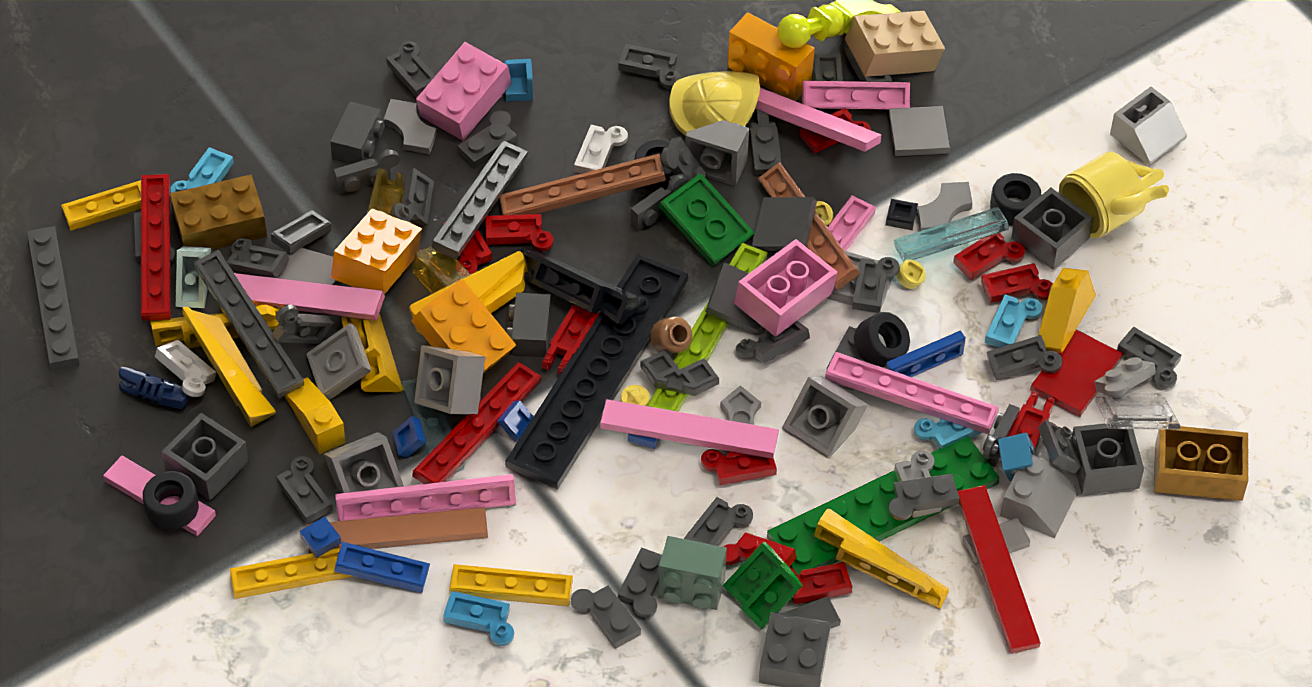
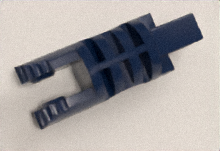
(152, 388)

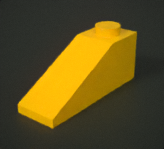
(1066, 307)
(317, 416)

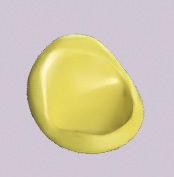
(713, 98)

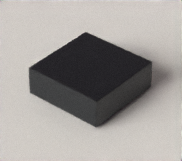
(901, 214)

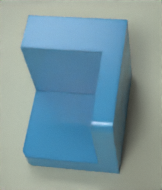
(521, 80)
(1016, 453)

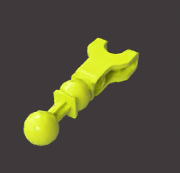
(827, 21)

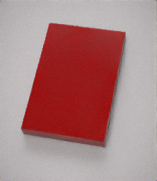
(1082, 364)

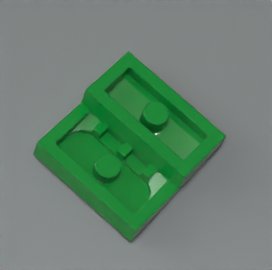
(763, 584)

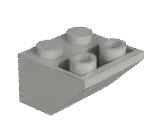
(1148, 126)

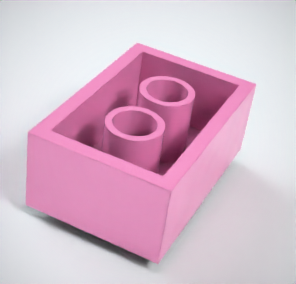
(464, 91)
(785, 287)

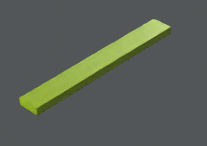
(706, 333)

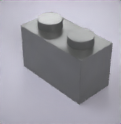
(356, 133)
(530, 324)

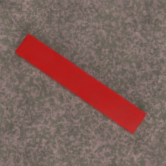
(155, 247)
(476, 428)
(998, 570)

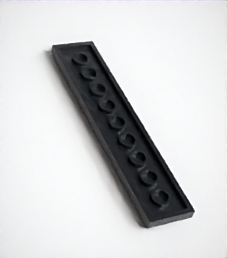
(593, 376)

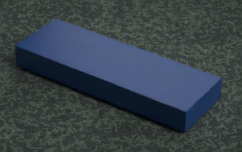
(929, 355)
(382, 567)

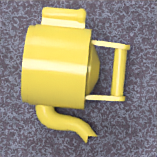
(1112, 190)

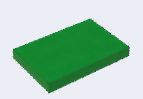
(706, 219)

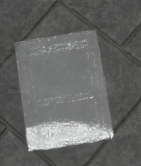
(1137, 412)

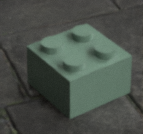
(692, 573)

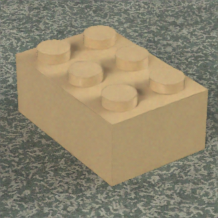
(894, 43)

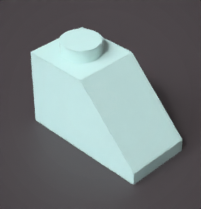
(189, 286)

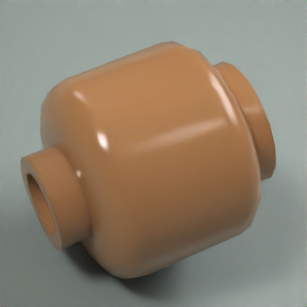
(671, 335)

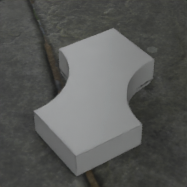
(404, 119)
(952, 200)
(740, 406)

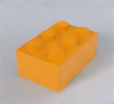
(758, 50)
(376, 252)
(463, 323)

